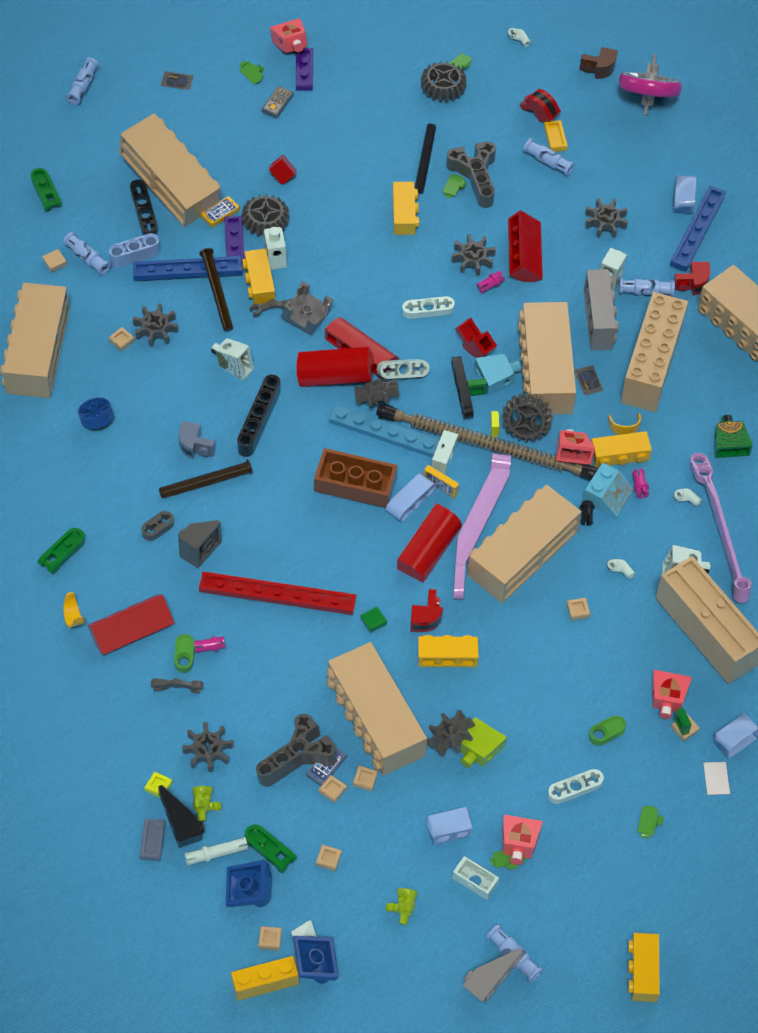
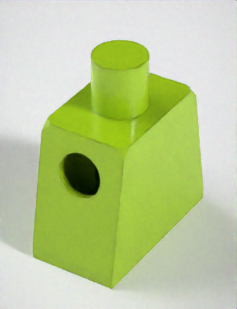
(484, 746)

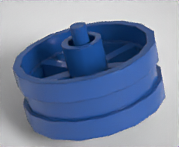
(95, 413)

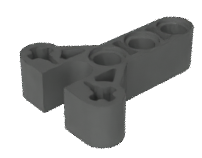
(475, 169)
(305, 732)

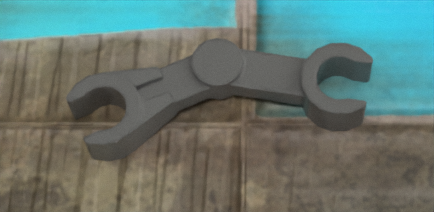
(268, 305)
(162, 684)

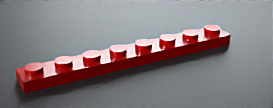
(277, 593)

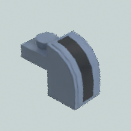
(192, 443)

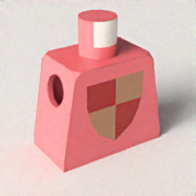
(289, 36)
(574, 447)
(669, 692)
(520, 837)

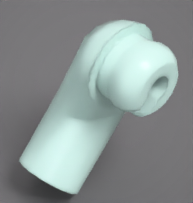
(520, 35)
(687, 495)
(619, 565)

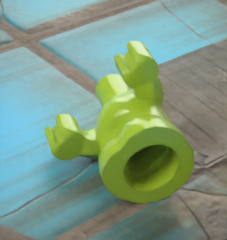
(202, 801)
(405, 905)

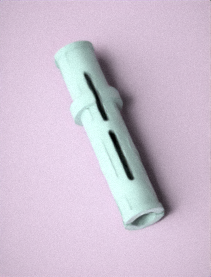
(216, 851)

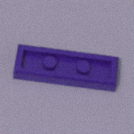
(304, 70)
(234, 236)

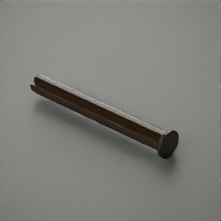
(216, 288)
(205, 479)

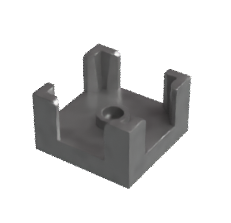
(306, 310)

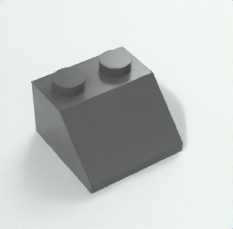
(199, 541)

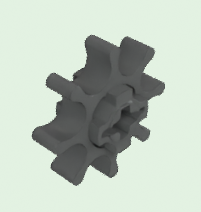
(606, 217)
(473, 254)
(155, 324)
(376, 391)
(450, 732)
(200, 750)

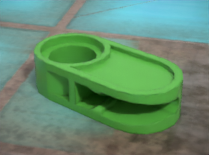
(184, 650)
(611, 728)

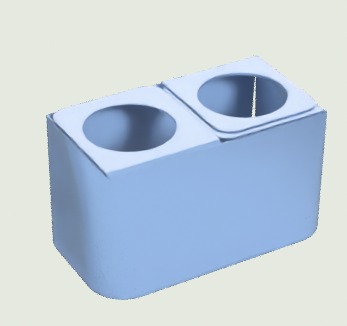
(684, 194)
(736, 735)
(449, 825)

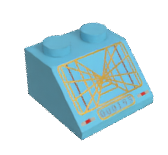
(608, 490)

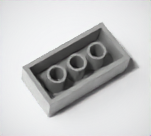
(600, 309)

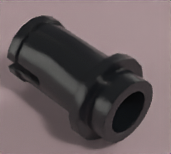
(587, 512)

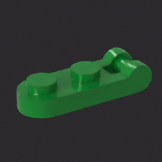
(45, 188)
(62, 550)
(269, 847)

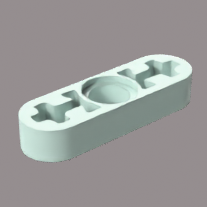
(440, 301)
(410, 372)
(591, 786)

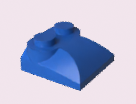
(248, 884)
(315, 958)

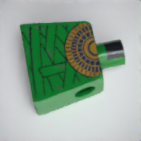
(731, 439)

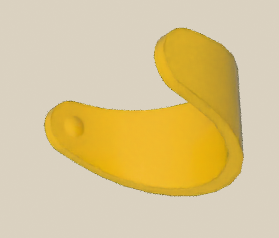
(619, 429)
(71, 611)

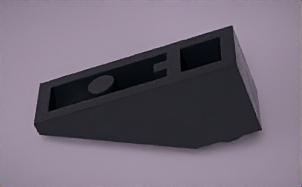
(181, 819)

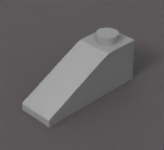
(488, 977)

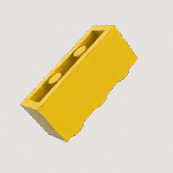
(405, 208)
(258, 276)
(621, 449)
(447, 651)
(644, 967)
(265, 978)

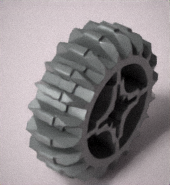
(443, 77)
(254, 212)
(533, 428)

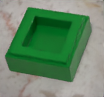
(477, 386)
(373, 619)
(682, 721)

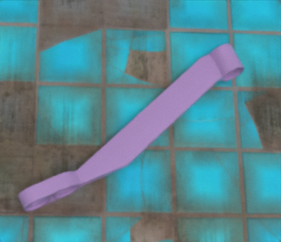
(479, 516)
(742, 585)

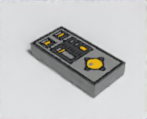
(277, 102)

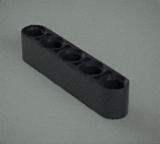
(255, 422)

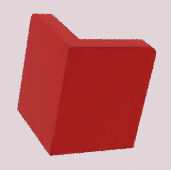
(282, 169)

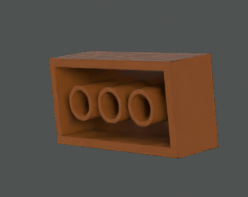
(355, 477)

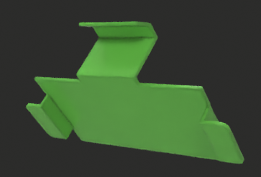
(462, 61)
(251, 71)
(453, 184)
(649, 821)
(501, 860)

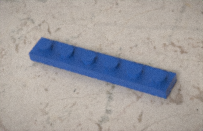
(698, 228)
(184, 268)

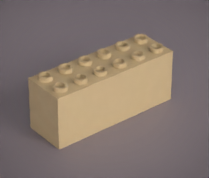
(169, 169)
(733, 307)
(35, 340)
(654, 352)
(547, 354)
(523, 543)
(709, 619)
(376, 709)

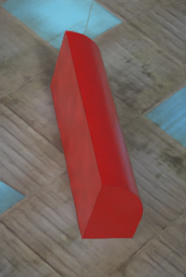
(525, 247)
(345, 335)
(334, 366)
(429, 543)
(130, 624)

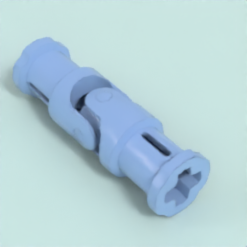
(82, 81)
(554, 160)
(87, 253)
(643, 287)
(507, 945)

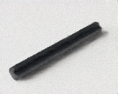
(425, 157)

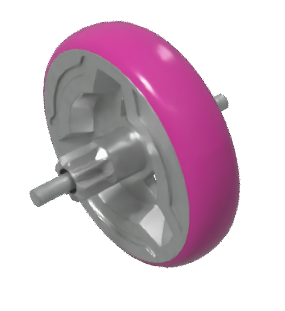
(650, 84)

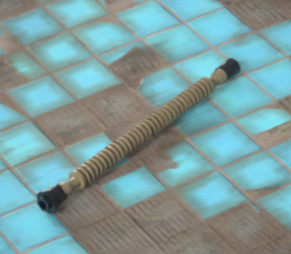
(390, 413)

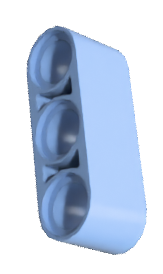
(134, 250)
(410, 497)

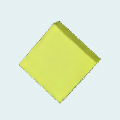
(494, 423)
(155, 781)

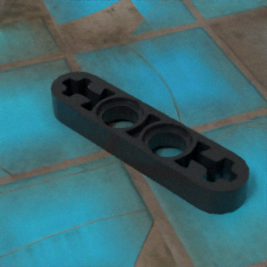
(143, 208)
(462, 387)

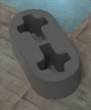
(157, 526)

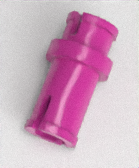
(491, 281)
(641, 486)
(210, 644)

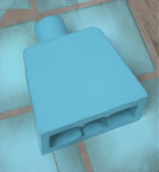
(497, 371)

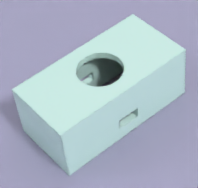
(444, 451)
(467, 869)

